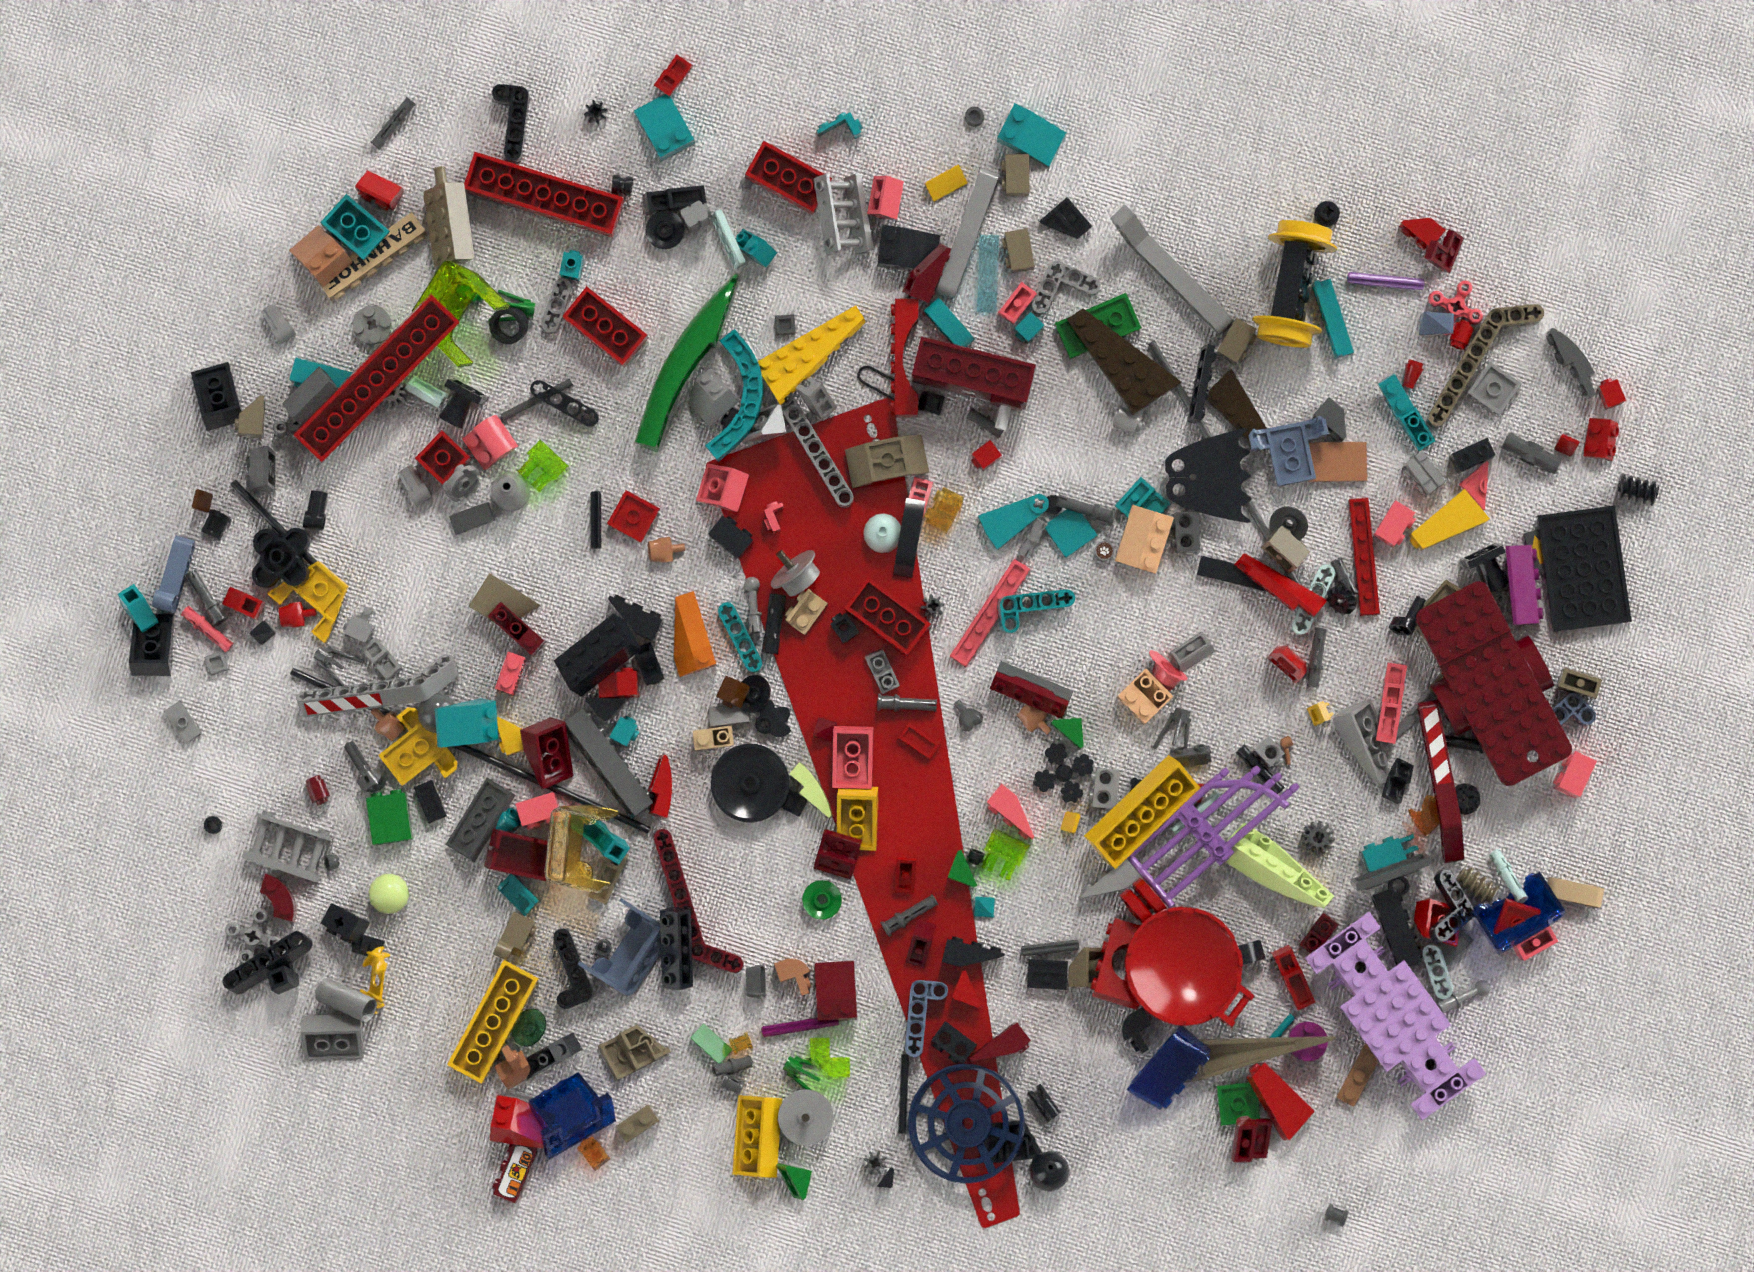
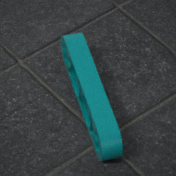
(742, 636)

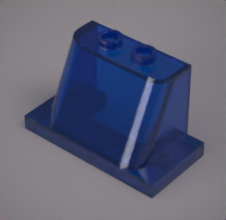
(570, 1114)

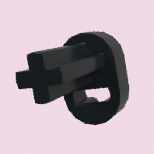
(1407, 624)

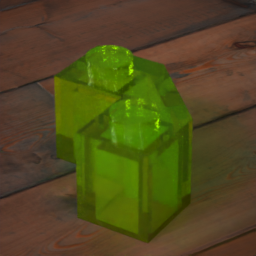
(831, 1067)

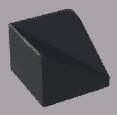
(262, 632)

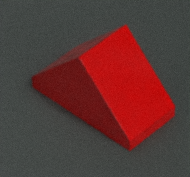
(965, 992)

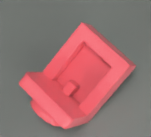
(771, 522)

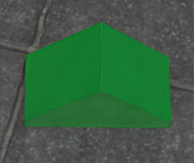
(1071, 729)
(961, 872)
(796, 1179)

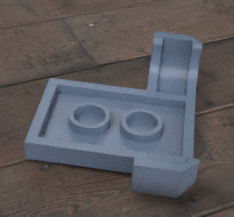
(1290, 449)

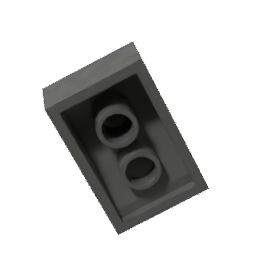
(262, 470)

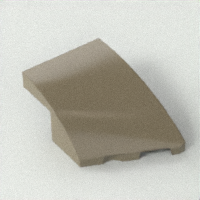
(496, 591)
(631, 1052)

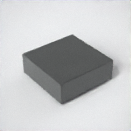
(785, 325)

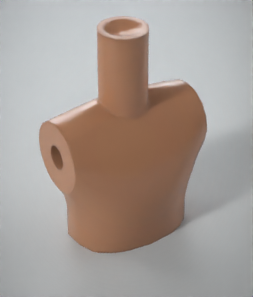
(662, 549)
(1033, 718)
(388, 724)

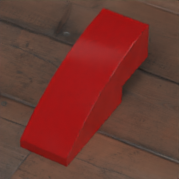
(661, 788)
(1293, 977)

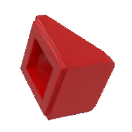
(1566, 445)

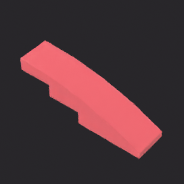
(1391, 703)

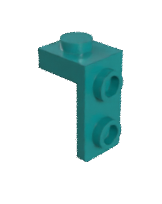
(854, 125)

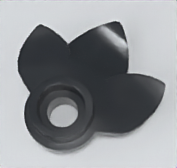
(776, 718)

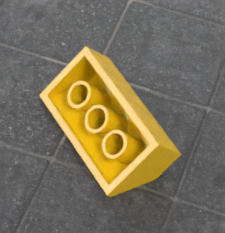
(757, 1136)

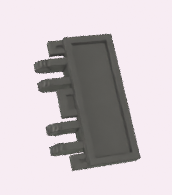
(1401, 868)

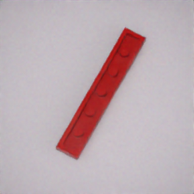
(1364, 556)

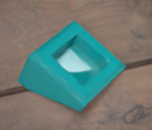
(984, 907)

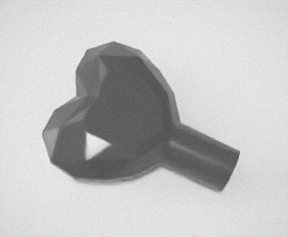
(968, 716)

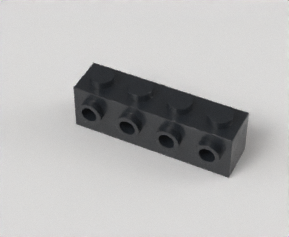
(676, 948)

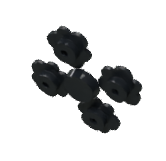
(1063, 773)

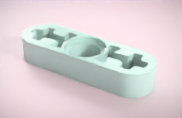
(1438, 955)

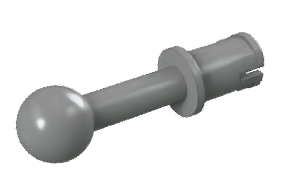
(752, 585)
(1482, 988)

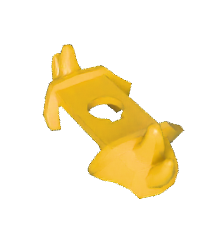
(376, 960)

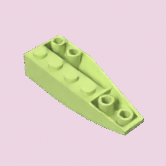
(1275, 869)

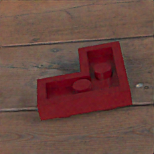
(1444, 254)

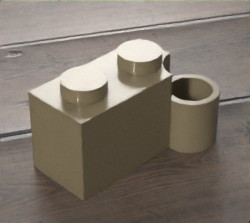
(515, 937)

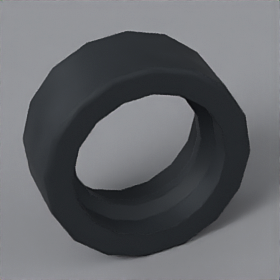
(496, 332)

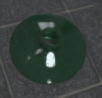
(529, 1027)

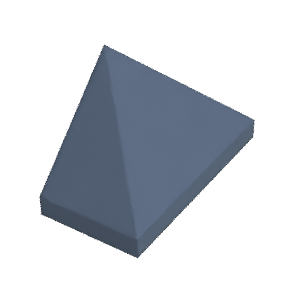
(1436, 323)

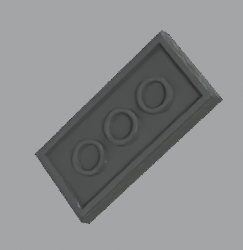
(480, 819)

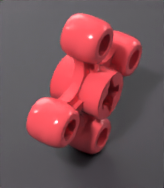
(1459, 300)

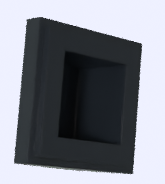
(931, 402)
(794, 803)
(887, 1180)

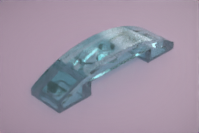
(988, 273)

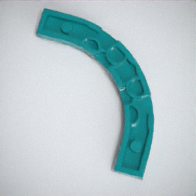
(751, 397)

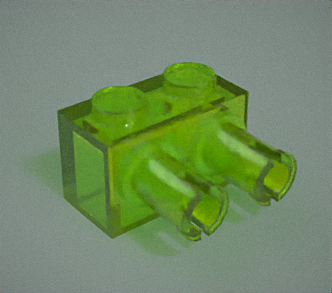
(542, 456)
(1007, 848)

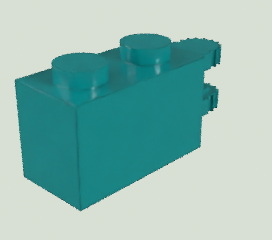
(1386, 853)

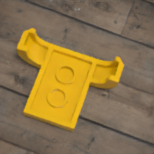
(416, 750)

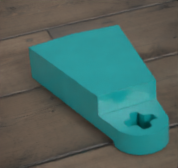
(1008, 521)

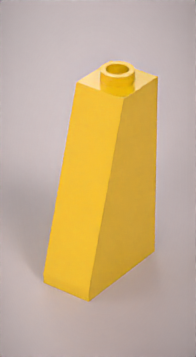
(1451, 520)

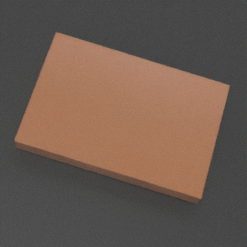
(1339, 461)

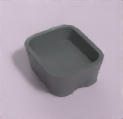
(756, 981)

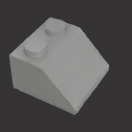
(711, 397)

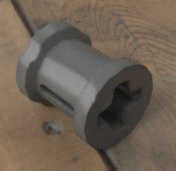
(733, 1084)
(1336, 1215)

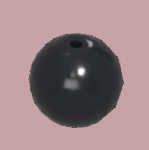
(1049, 1171)

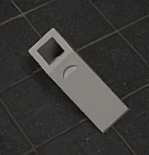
(1113, 881)

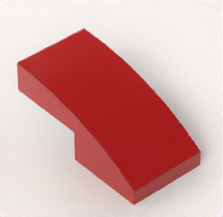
(673, 75)

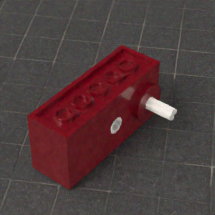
(975, 374)

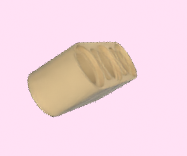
(1576, 892)

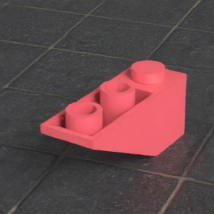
(1008, 805)

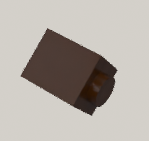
(732, 692)

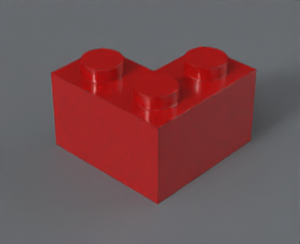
(620, 685)

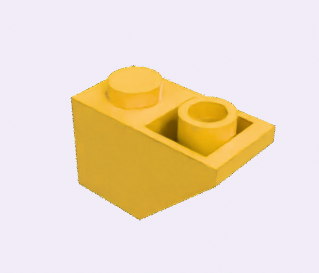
(510, 737)

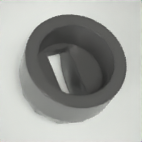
(331, 861)
(598, 947)

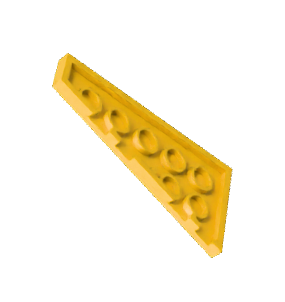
(805, 355)

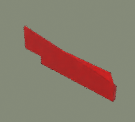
(1280, 586)

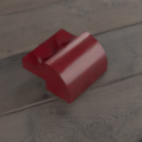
(1251, 1139)

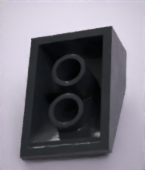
(904, 247)
(216, 396)
(153, 649)

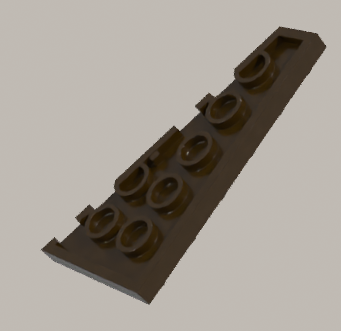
(1128, 370)

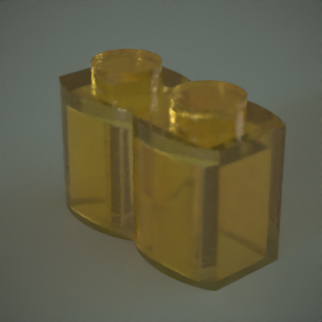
(944, 509)

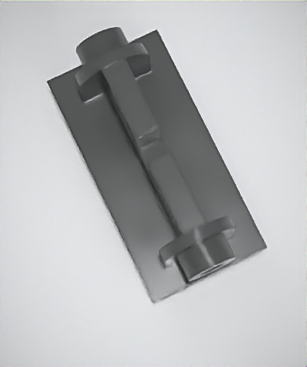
(1199, 753)

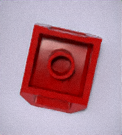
(1288, 662)

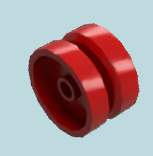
(1141, 904)

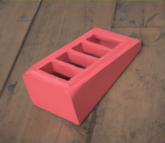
(922, 483)

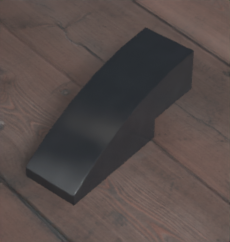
(673, 199)

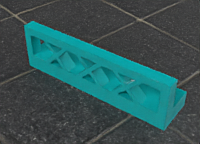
(1332, 318)

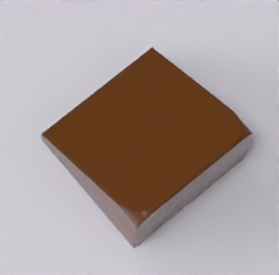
(202, 501)

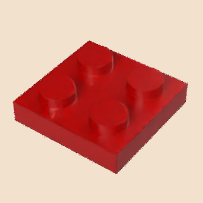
(633, 516)

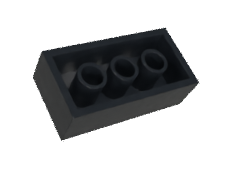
(597, 655)

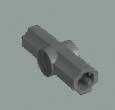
(1531, 453)

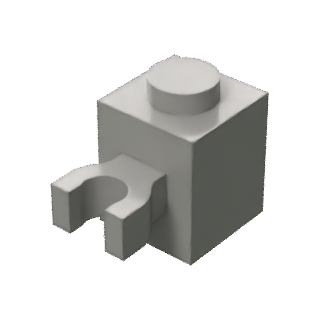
(360, 628)

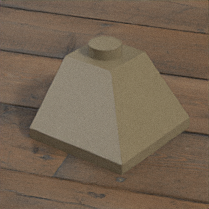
(252, 419)
(1083, 967)

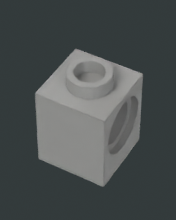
(1269, 743)

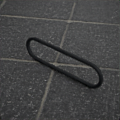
(874, 388)

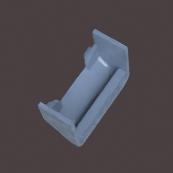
(633, 955)

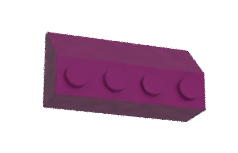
(1523, 585)

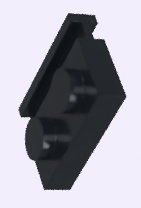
(1047, 974)

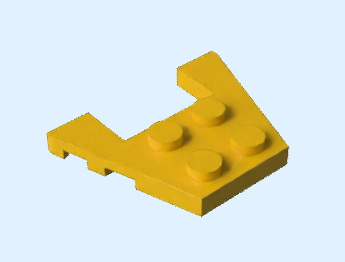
(322, 591)

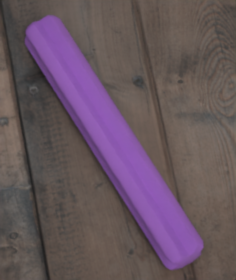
(1385, 281)

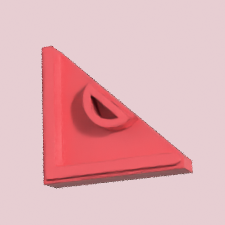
(1476, 484)

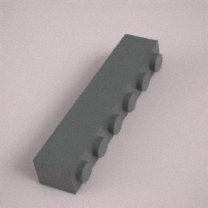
(607, 763)

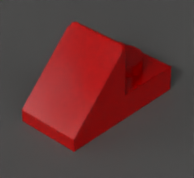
(905, 875)

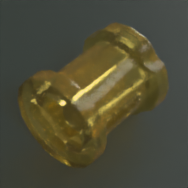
(740, 1043)

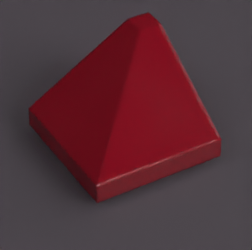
(824, 729)

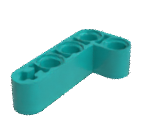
(1036, 604)

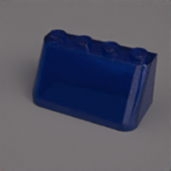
(1170, 1069)

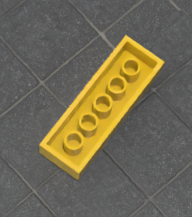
(1142, 811)
(493, 1021)

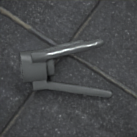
(324, 655)
(1181, 719)

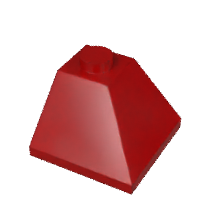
(1430, 912)

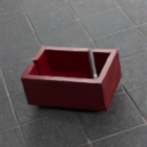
(517, 854)

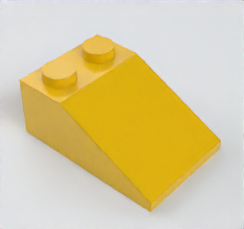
(858, 815)

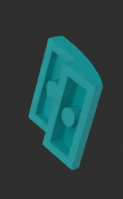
(1143, 496)

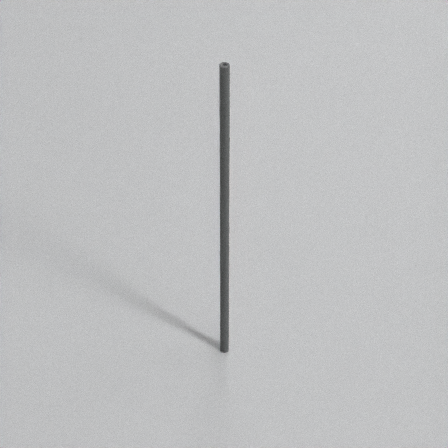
(1206, 434)

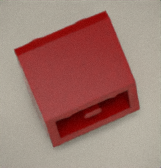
(380, 190)

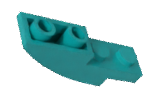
(1405, 412)

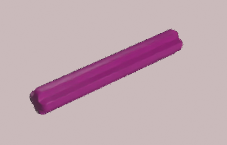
(795, 1026)

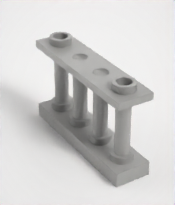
(857, 213)
(291, 865)

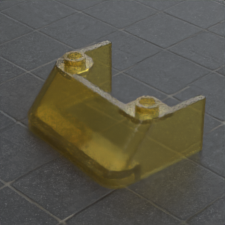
(565, 844)

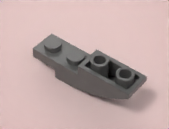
(1569, 354)

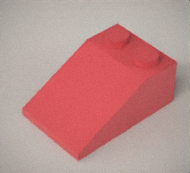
(852, 757)

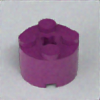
(1308, 1029)

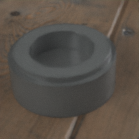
(974, 116)

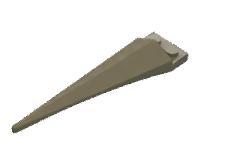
(1241, 1052)

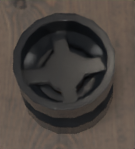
(617, 185)

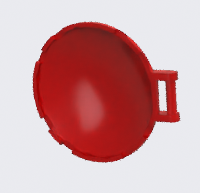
(1186, 968)

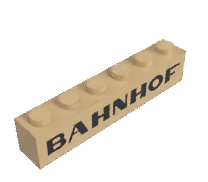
(400, 237)

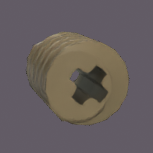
(1477, 885)

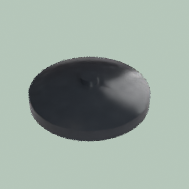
(750, 783)

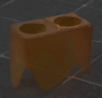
(1426, 819)

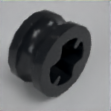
(213, 831)

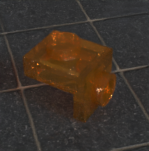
(593, 1152)

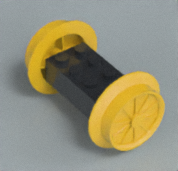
(1287, 317)

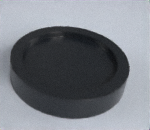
(1052, 508)

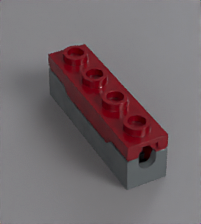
(1031, 689)

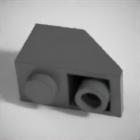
(1334, 418)

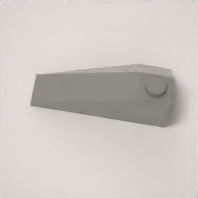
(1358, 731)

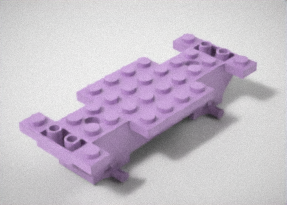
(1394, 1016)

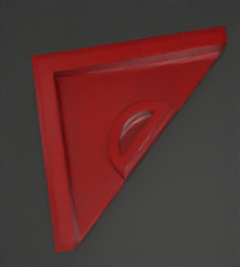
(1513, 914)

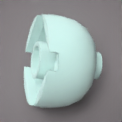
(882, 533)

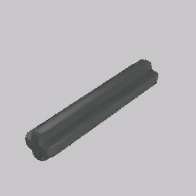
(1053, 947)

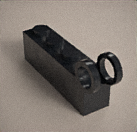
(1395, 924)

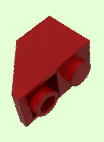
(1422, 230)
(243, 603)

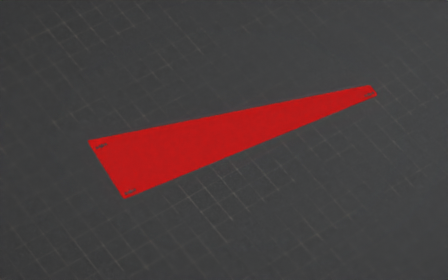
(836, 684)

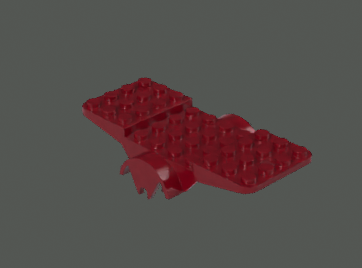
(1492, 683)

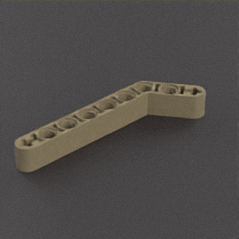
(1474, 361)

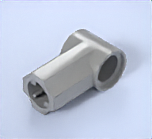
(280, 327)
(416, 489)

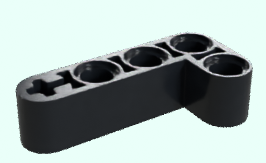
(512, 124)
(569, 967)

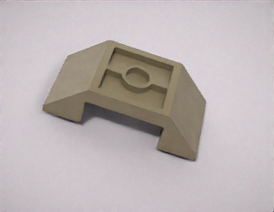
(886, 460)

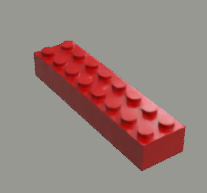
(543, 194)

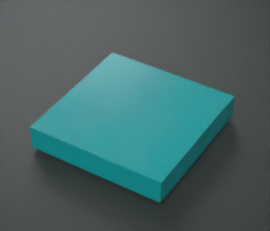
(1070, 531)

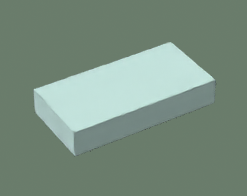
(426, 391)

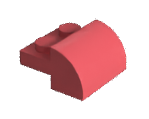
(490, 442)

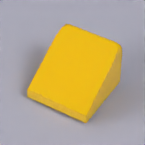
(1070, 822)

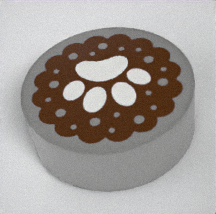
(1104, 551)

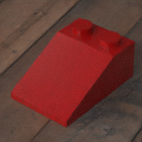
(515, 1123)

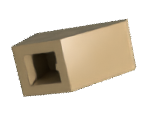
(713, 738)

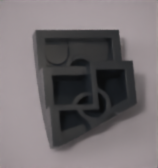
(1027, 1150)

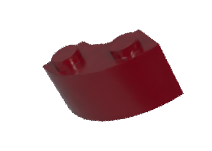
(281, 898)

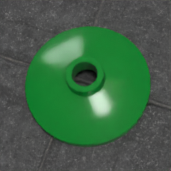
(816, 890)

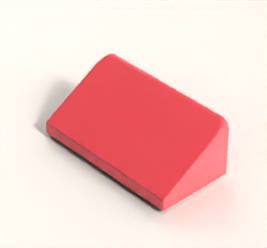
(1017, 303)

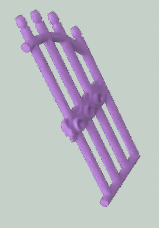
(1205, 834)

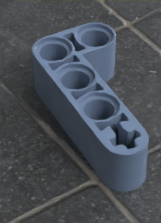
(174, 576)
(1575, 712)
(921, 1018)

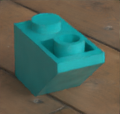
(755, 248)
(137, 608)

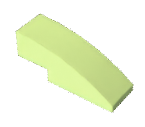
(812, 789)

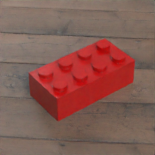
(784, 177)
(605, 327)
(887, 616)

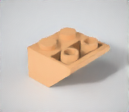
(1144, 696)

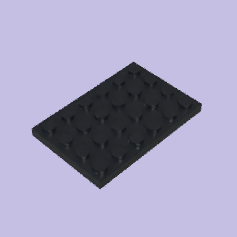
(1584, 568)

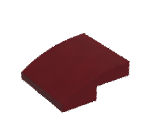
(837, 854)

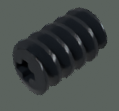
(1635, 488)

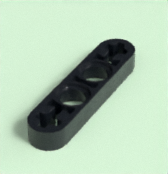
(562, 406)

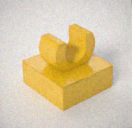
(1319, 713)

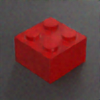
(442, 457)

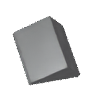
(768, 424)

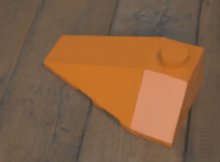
(691, 640)

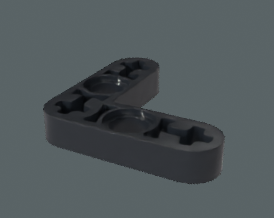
(1456, 911)

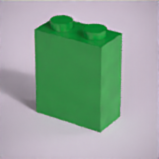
(389, 817)

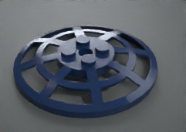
(955, 1127)

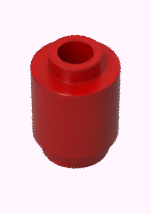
(1461, 335)

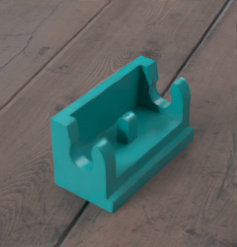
(518, 894)

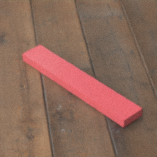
(989, 613)

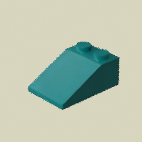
(664, 127)
(1031, 135)
(354, 227)
(466, 723)

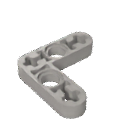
(1063, 278)

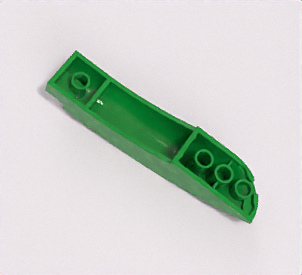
(688, 351)

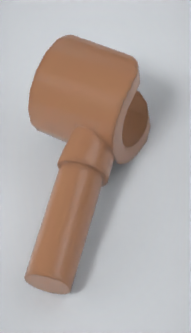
(1286, 742)

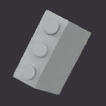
(332, 1037)

